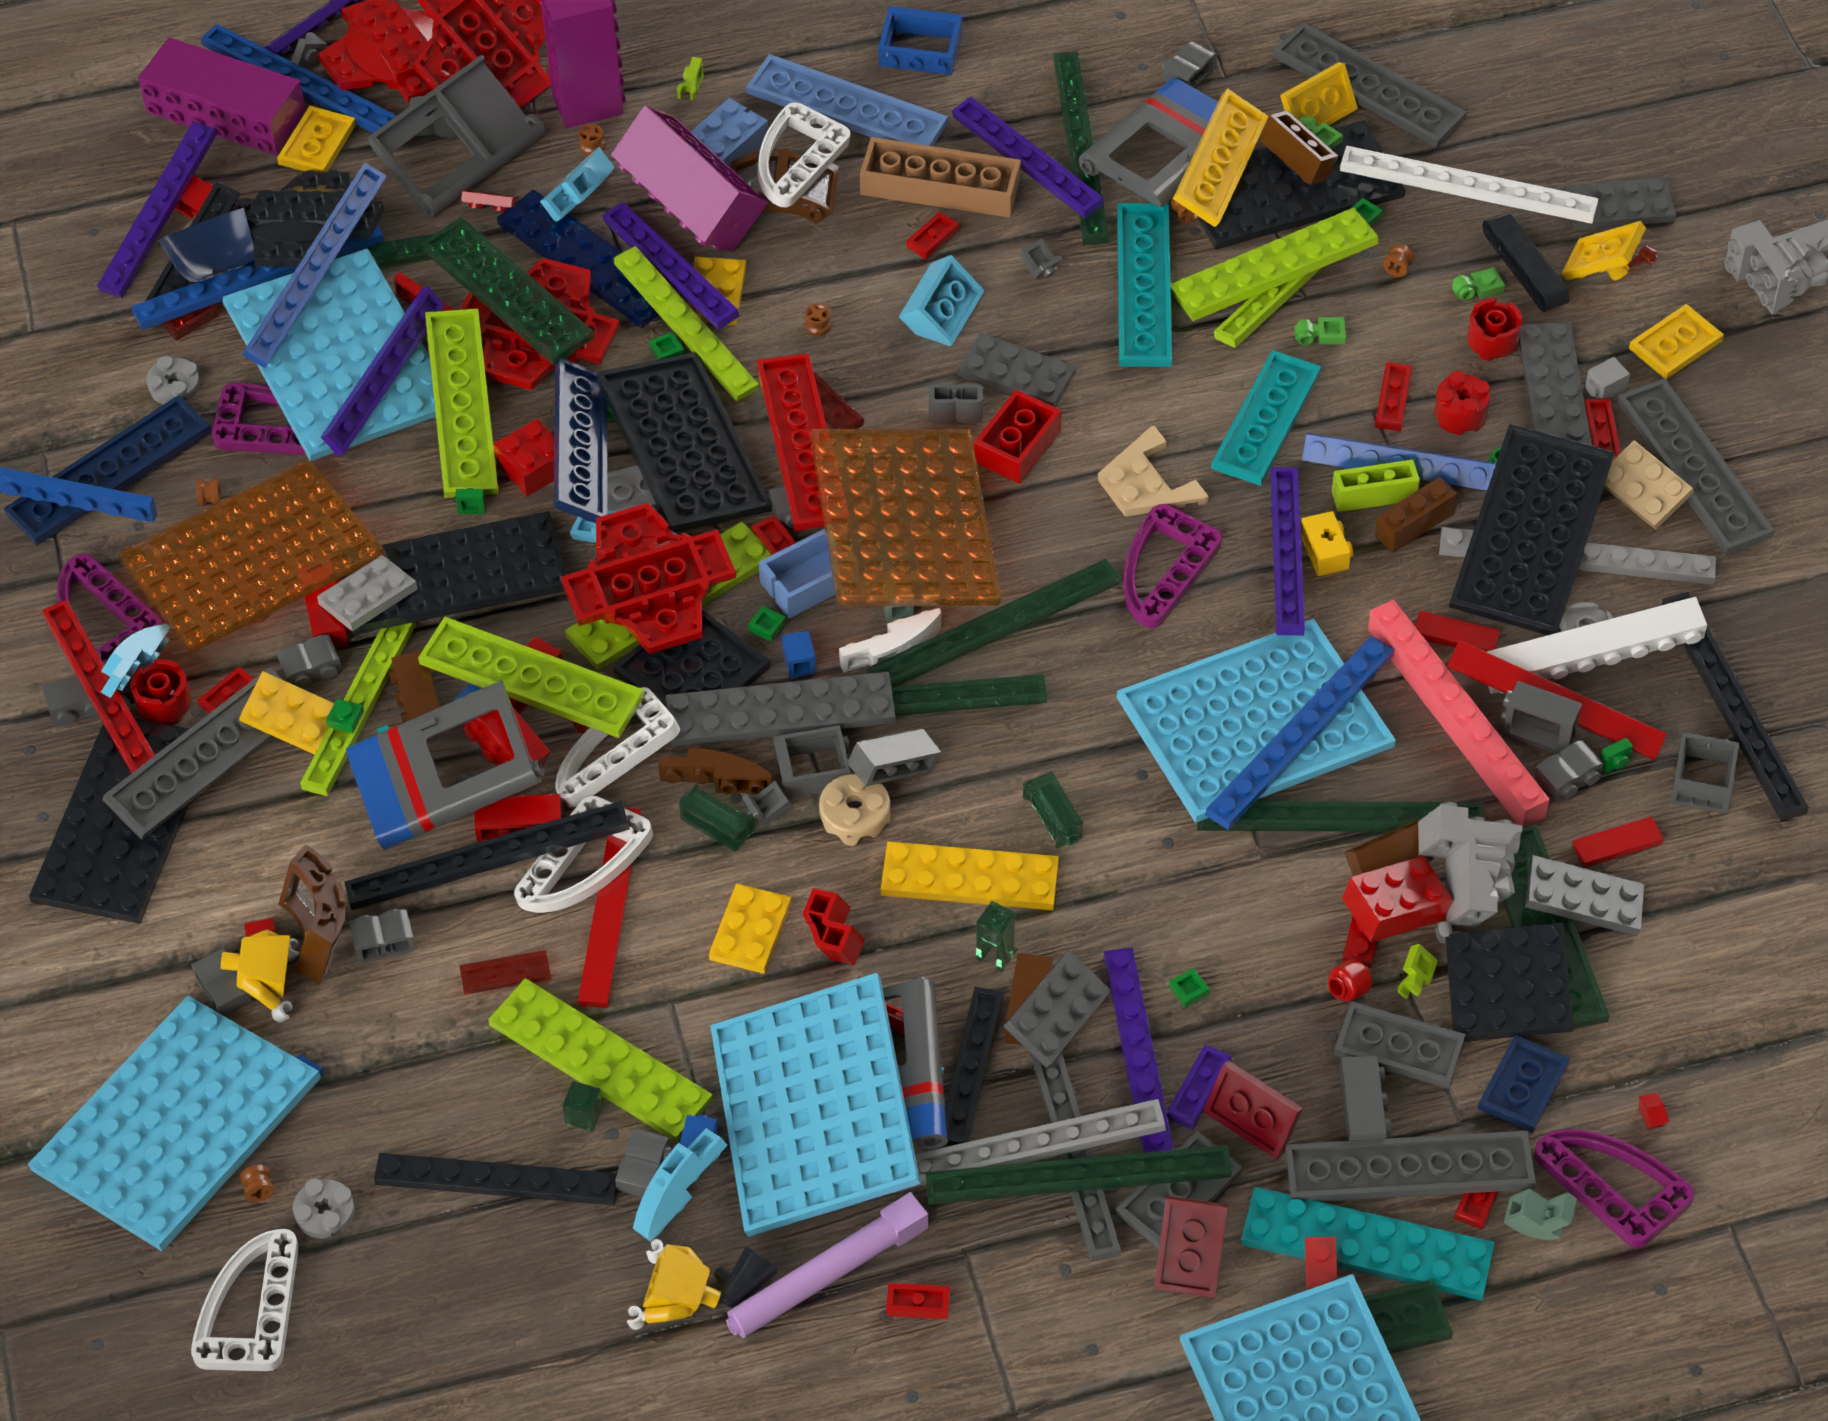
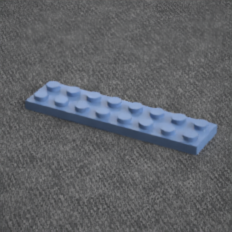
(846, 103)

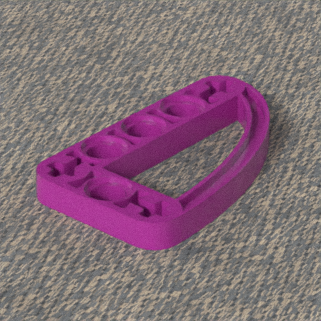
(234, 426)
(1195, 546)
(103, 593)
(1639, 1219)

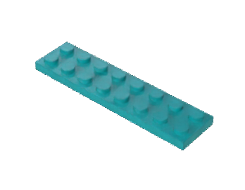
(1144, 285)
(1370, 1242)

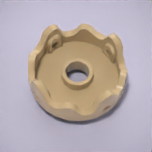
(853, 823)

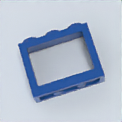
(920, 23)

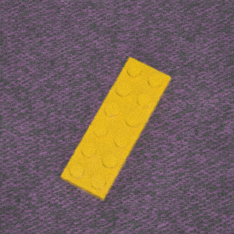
(1220, 157)
(969, 875)

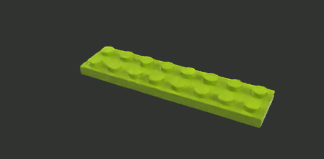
(1273, 264)
(461, 401)
(608, 642)
(532, 677)
(600, 1059)

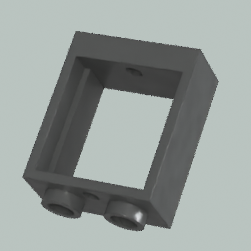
(1543, 705)
(809, 742)
(1699, 794)

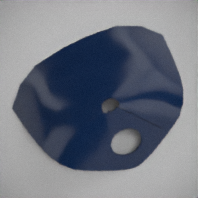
(211, 245)

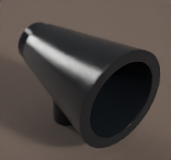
(747, 1276)

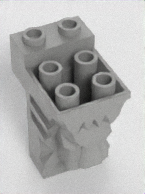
(1779, 265)
(1477, 860)

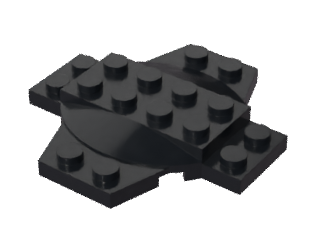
(290, 219)

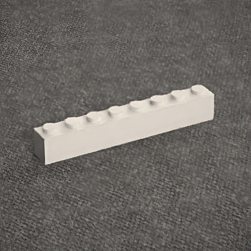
(1608, 641)

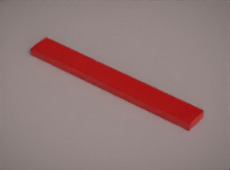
(88, 669)
(1593, 715)
(605, 931)

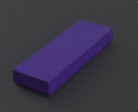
(1197, 1087)

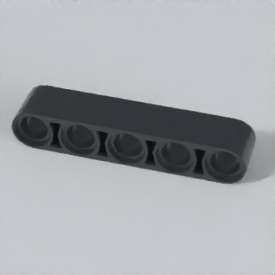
(1525, 262)

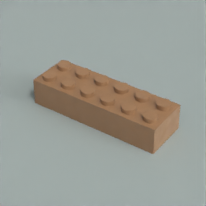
(940, 177)

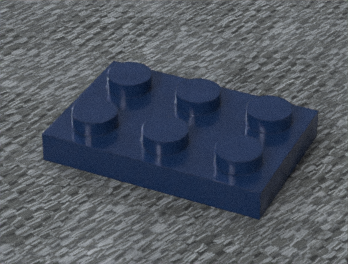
(1523, 1083)

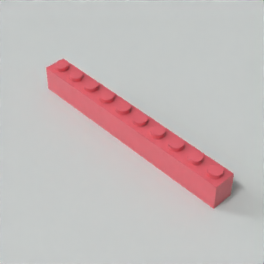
(1459, 715)

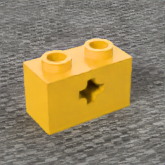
(1326, 543)

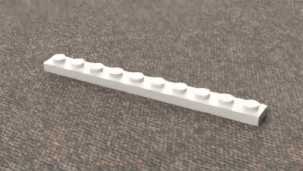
(1469, 184)

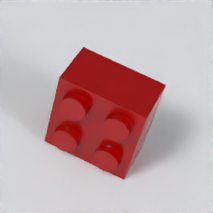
(527, 457)

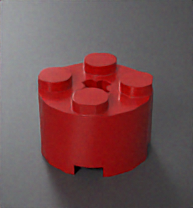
(1494, 329)
(1462, 403)
(161, 692)

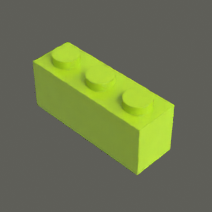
(1374, 485)

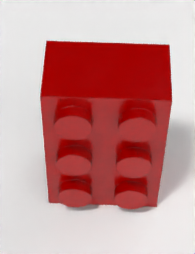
(1017, 436)
(494, 741)
(1397, 899)

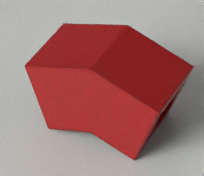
(1653, 1111)

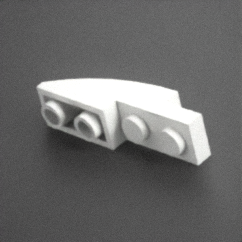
(901, 636)

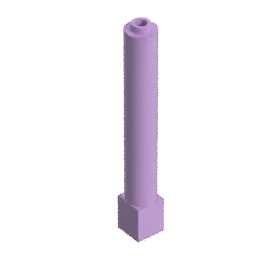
(896, 1225)

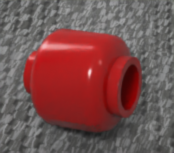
(1349, 980)

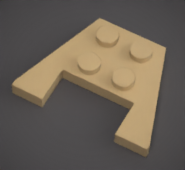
(1138, 486)

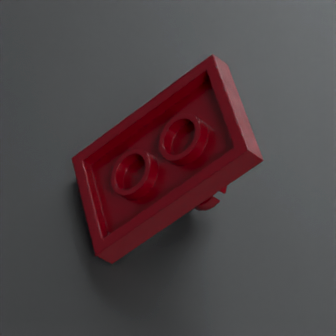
(1252, 1109)
(1190, 1246)

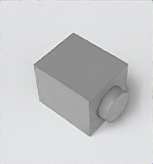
(1607, 379)

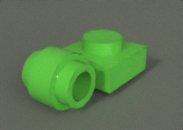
(1324, 132)
(1483, 283)
(1328, 330)

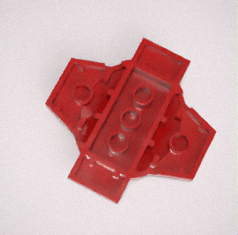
(499, 30)
(380, 47)
(515, 361)
(648, 578)

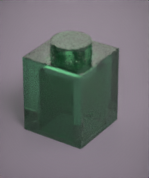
(582, 1106)

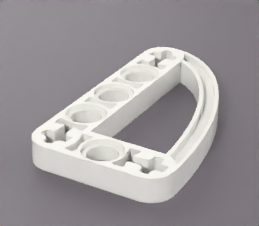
(800, 118)
(661, 726)
(545, 902)
(256, 1347)

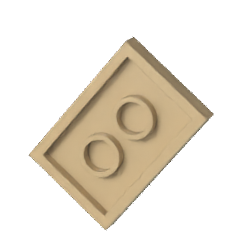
(1646, 485)

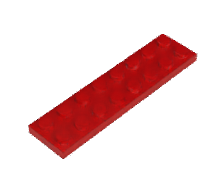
(793, 412)

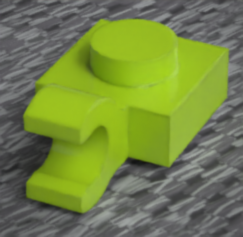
(693, 77)
(1420, 970)

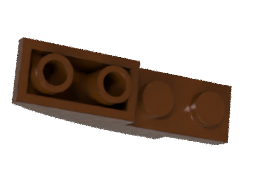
(705, 766)

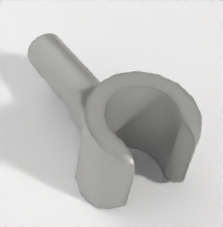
(1444, 930)

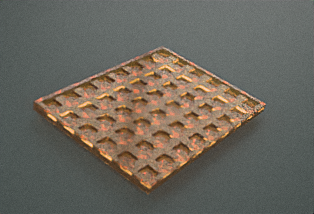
(904, 517)
(250, 555)

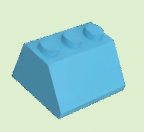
(942, 301)

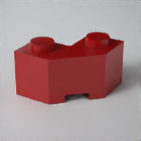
(826, 917)

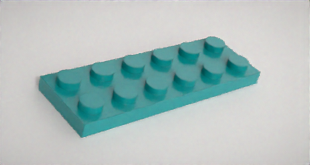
(1266, 418)

